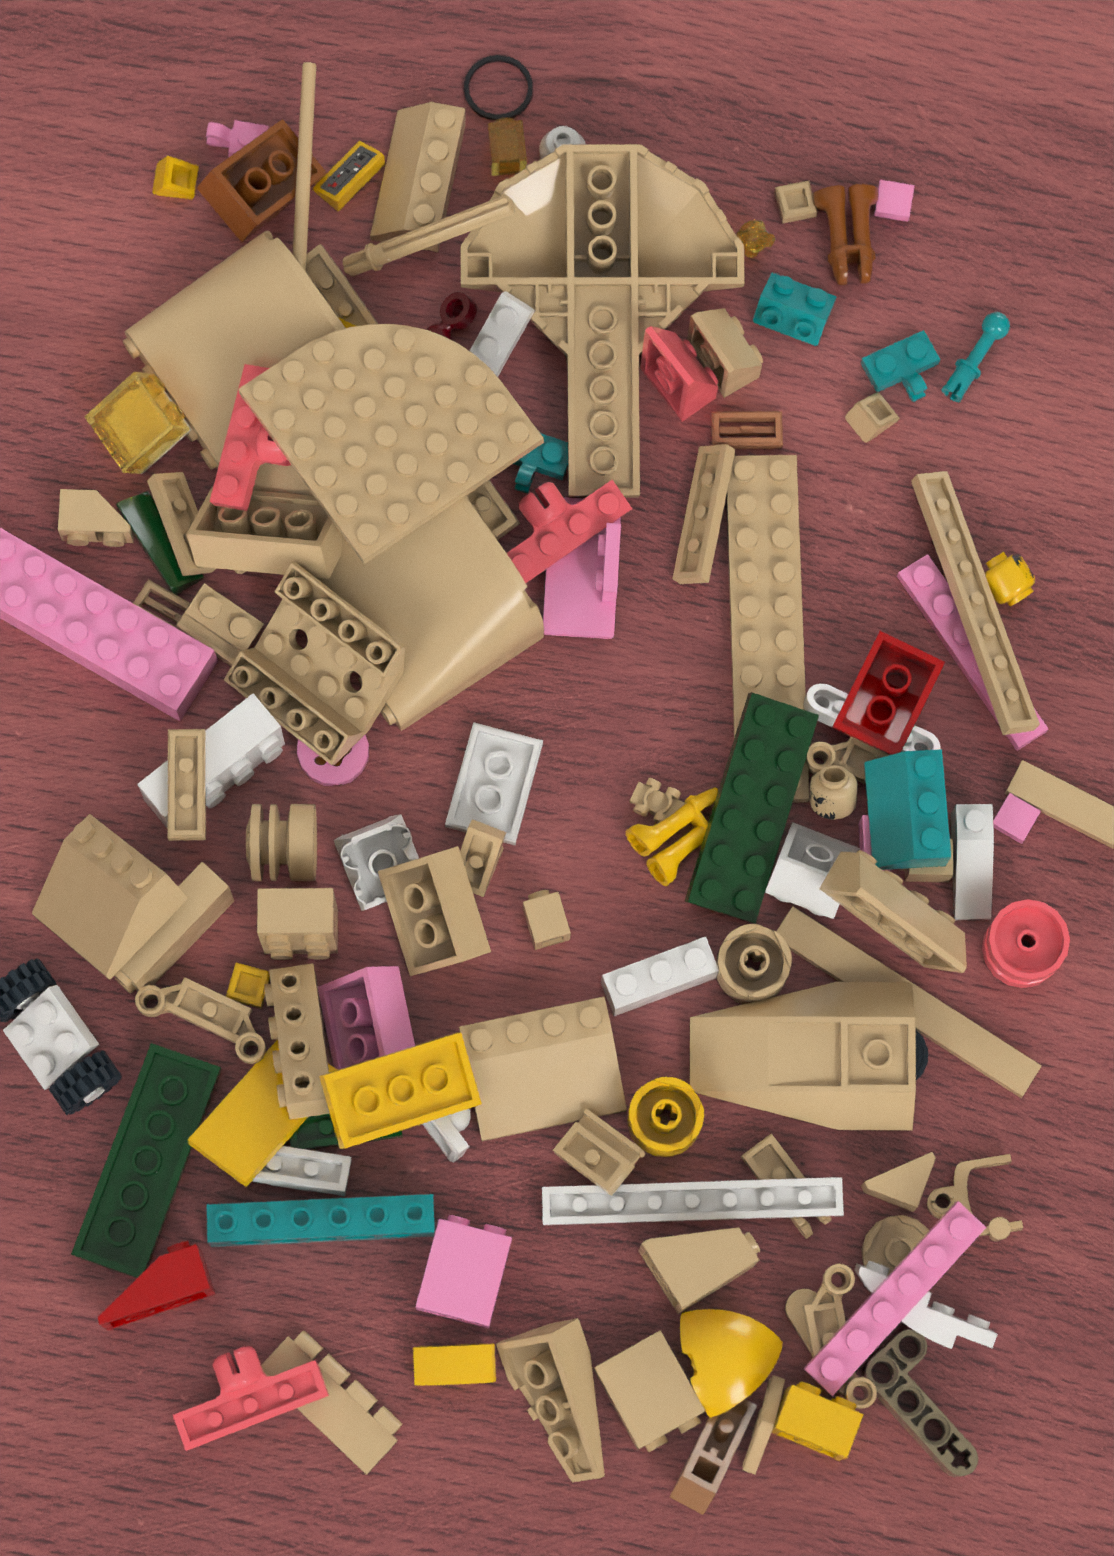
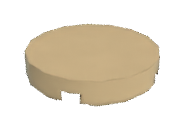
(880, 1240)

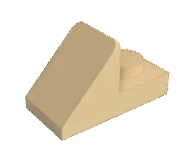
(481, 854)

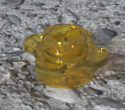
(752, 230)

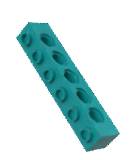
(320, 1220)

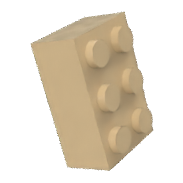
(298, 922)

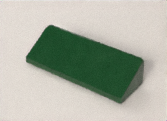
(148, 529)

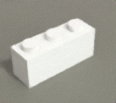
(659, 976)

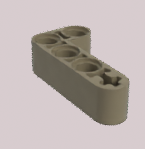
(924, 1409)

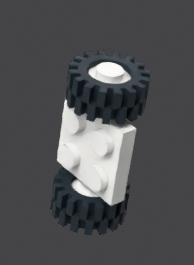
(53, 1038)

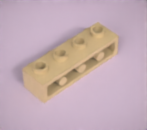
(300, 1040)

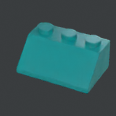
(908, 810)

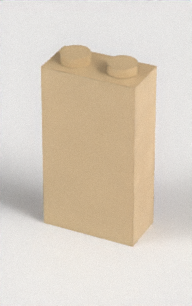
(206, 903)

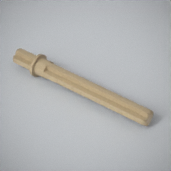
(377, 255)

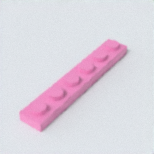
(935, 601)
(894, 1298)

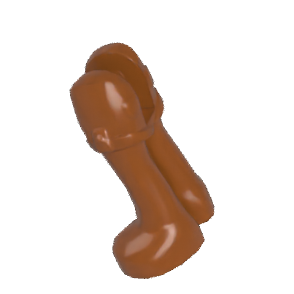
(832, 201)

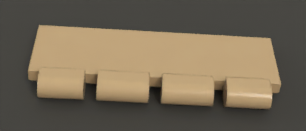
(343, 1413)

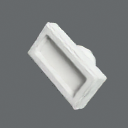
(446, 1133)

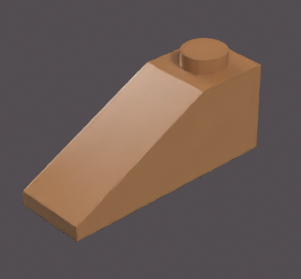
(712, 1457)

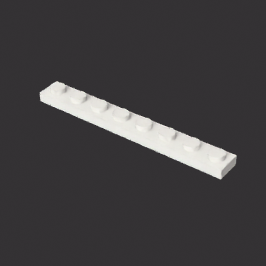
(693, 1201)

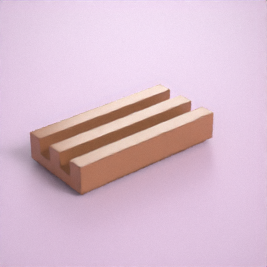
(748, 416)

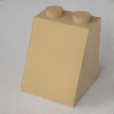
(698, 1263)

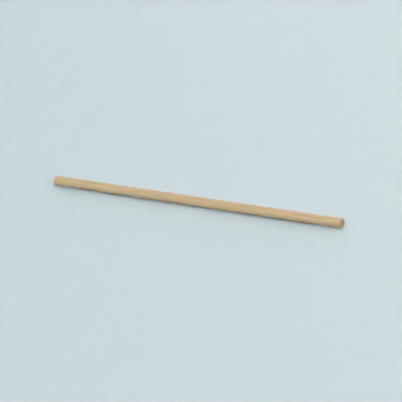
(304, 163)

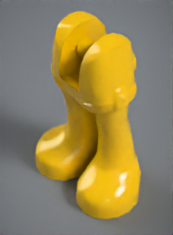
(647, 839)

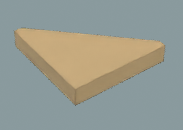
(764, 1424)

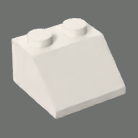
(803, 867)

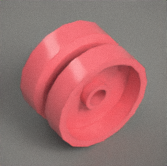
(1041, 928)

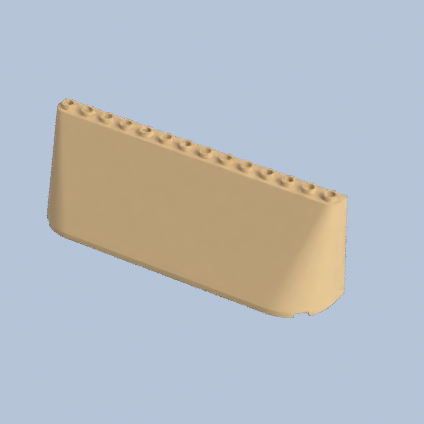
(436, 591)

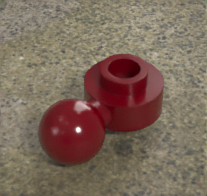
(456, 313)

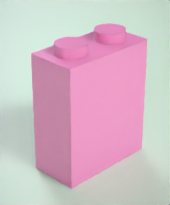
(464, 1271)

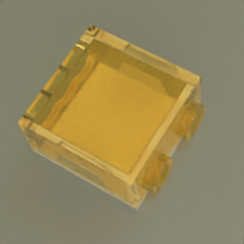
(138, 422)

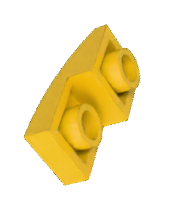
(454, 1364)

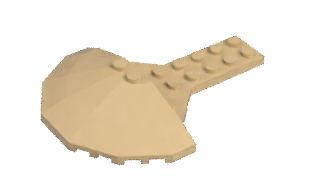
(601, 254)

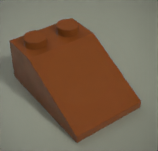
(257, 181)

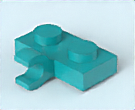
(902, 364)
(547, 459)

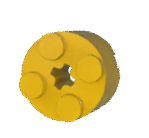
(684, 1107)

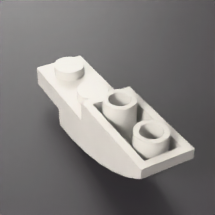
(932, 1322)

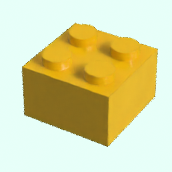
(816, 1421)

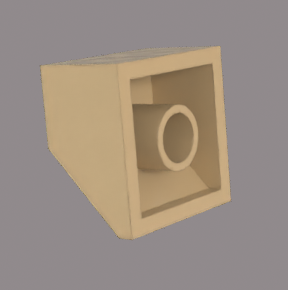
(724, 350)

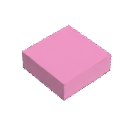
(894, 200)
(1015, 818)

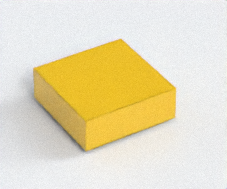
(248, 985)

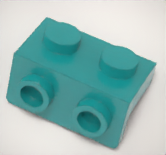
(794, 309)

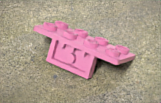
(584, 587)

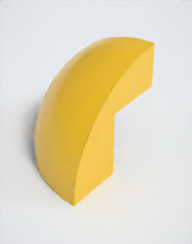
(727, 1355)

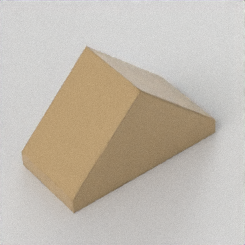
(903, 1184)

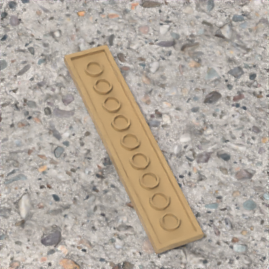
(766, 585)

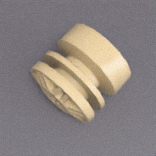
(283, 842)

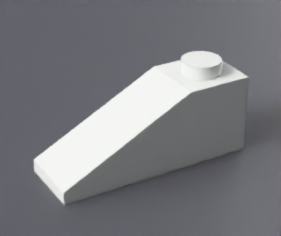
(972, 860)

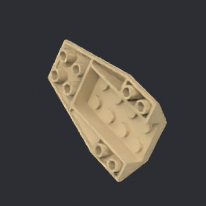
(814, 1055)

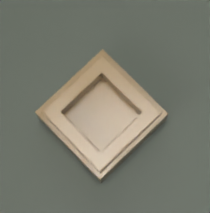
(795, 202)

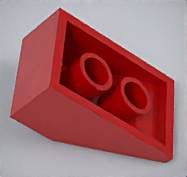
(888, 694)
(164, 1285)

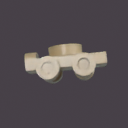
(649, 799)

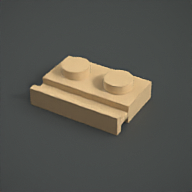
(219, 624)
(599, 1152)

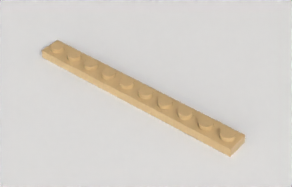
(350, 307)

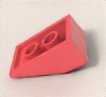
(676, 372)

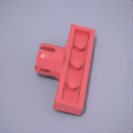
(243, 452)
(562, 525)
(248, 1397)

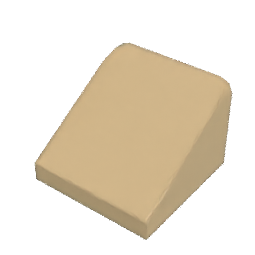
(871, 417)

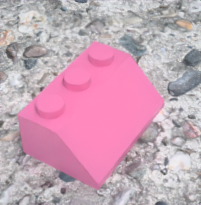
(365, 1015)

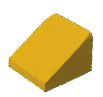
(175, 178)

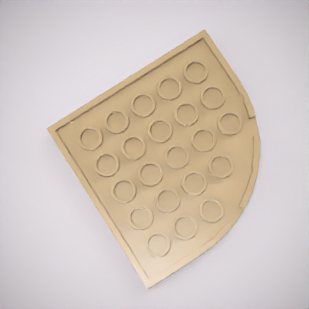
(389, 427)

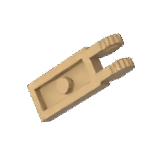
(770, 1162)

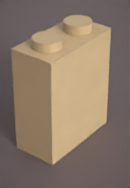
(650, 1392)

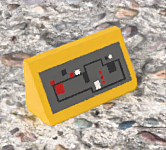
(349, 175)

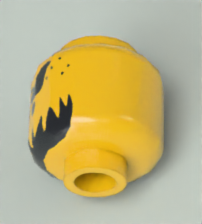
(1009, 578)

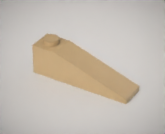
(557, 1380)

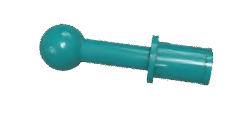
(994, 327)

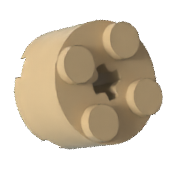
(760, 945)

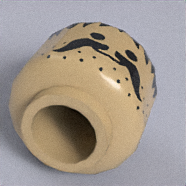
(833, 792)

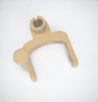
(999, 1227)

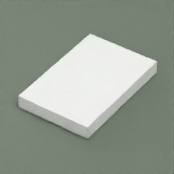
(494, 780)

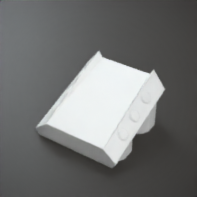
(372, 850)

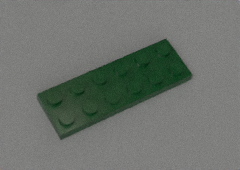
(751, 808)
(146, 1161)

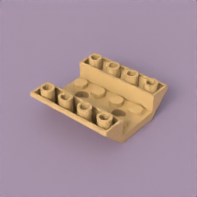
(311, 685)

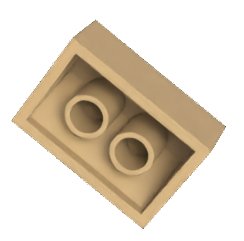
(434, 911)

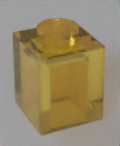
(507, 146)

